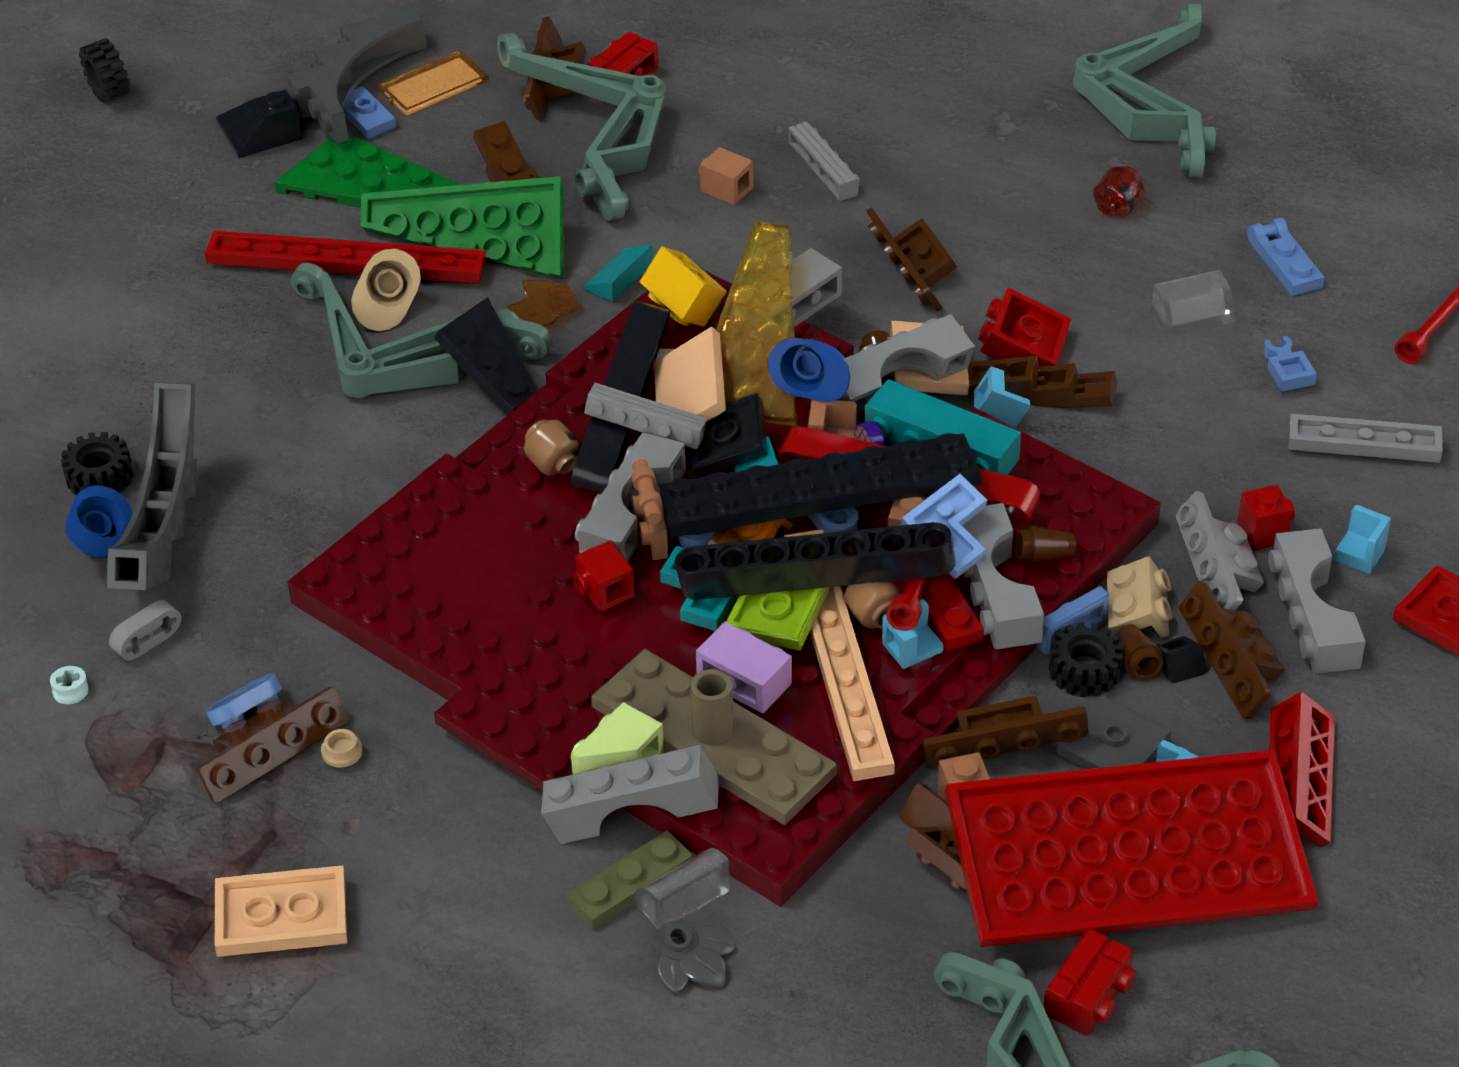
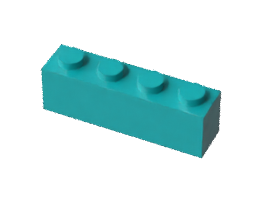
(913, 415)

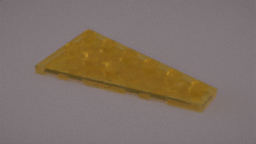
(757, 319)

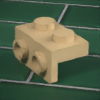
(1139, 597)

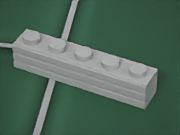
(824, 161)
(645, 415)

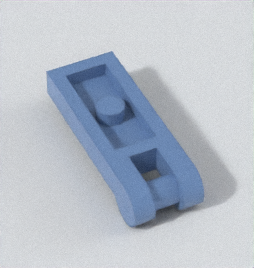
(1285, 257)

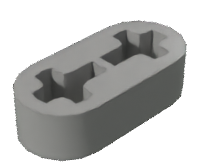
(145, 630)

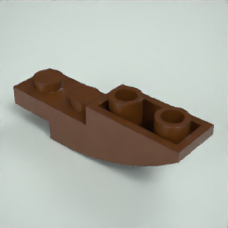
(502, 154)

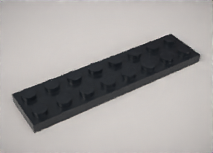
(816, 484)

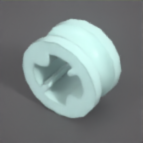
(69, 694)

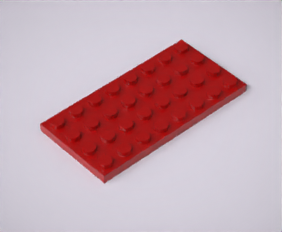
(1129, 847)

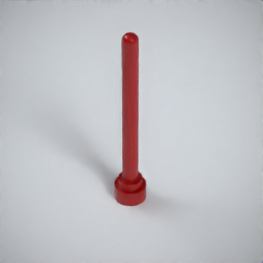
(1414, 344)
(905, 608)

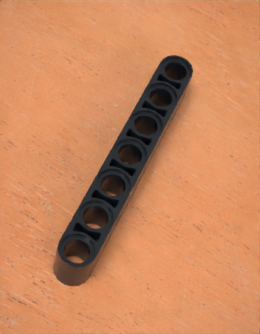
(629, 373)
(815, 561)

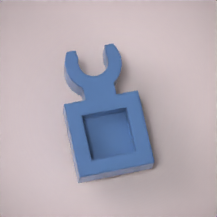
(1288, 368)

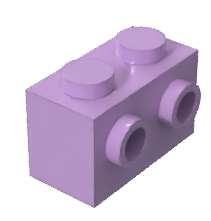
(755, 667)

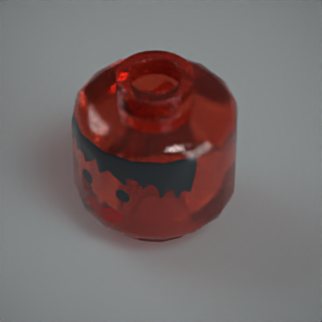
(1118, 191)

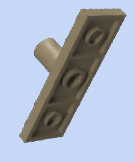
(745, 750)

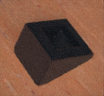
(1182, 659)

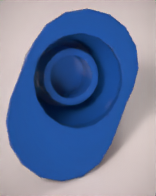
(809, 369)
(97, 520)

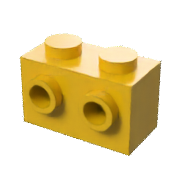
(682, 287)

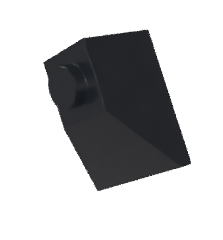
(261, 124)

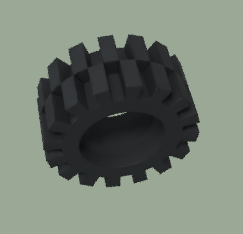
(104, 70)
(95, 451)
(1085, 643)

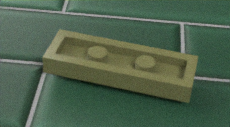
(615, 886)

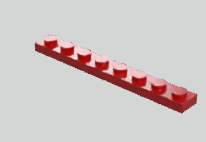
(339, 255)

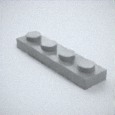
(1365, 438)

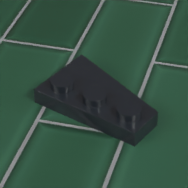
(487, 355)

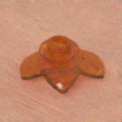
(544, 302)

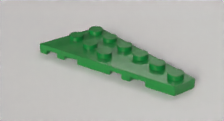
(355, 169)
(512, 220)

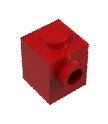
(1264, 514)
(604, 576)

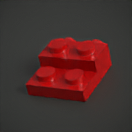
(1023, 329)

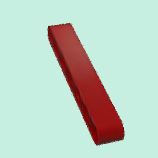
(1016, 494)

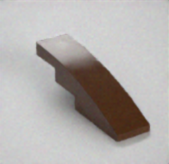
(1049, 385)

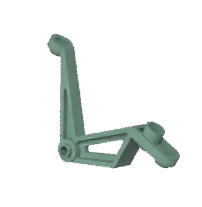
(629, 92)
(1162, 115)
(399, 363)
(1005, 990)

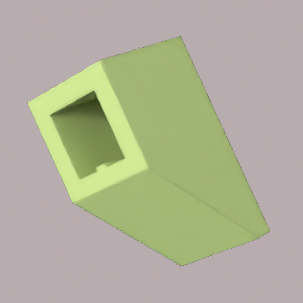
(618, 739)

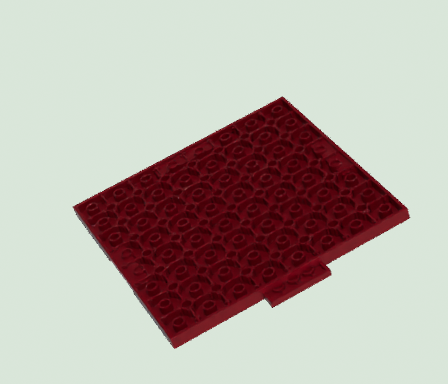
(479, 602)

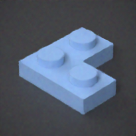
(953, 506)

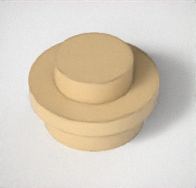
(341, 748)

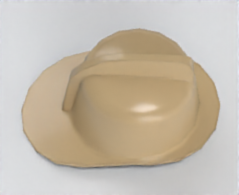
(385, 289)

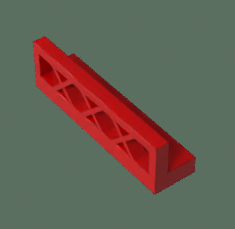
(1291, 738)

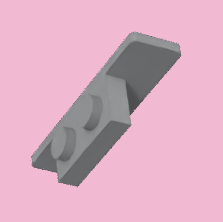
(1218, 552)

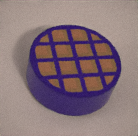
(869, 432)

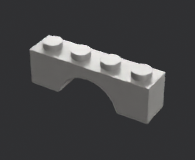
(934, 348)
(610, 510)
(1008, 609)
(1327, 634)
(674, 781)

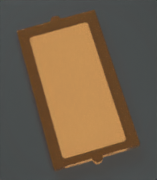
(433, 82)

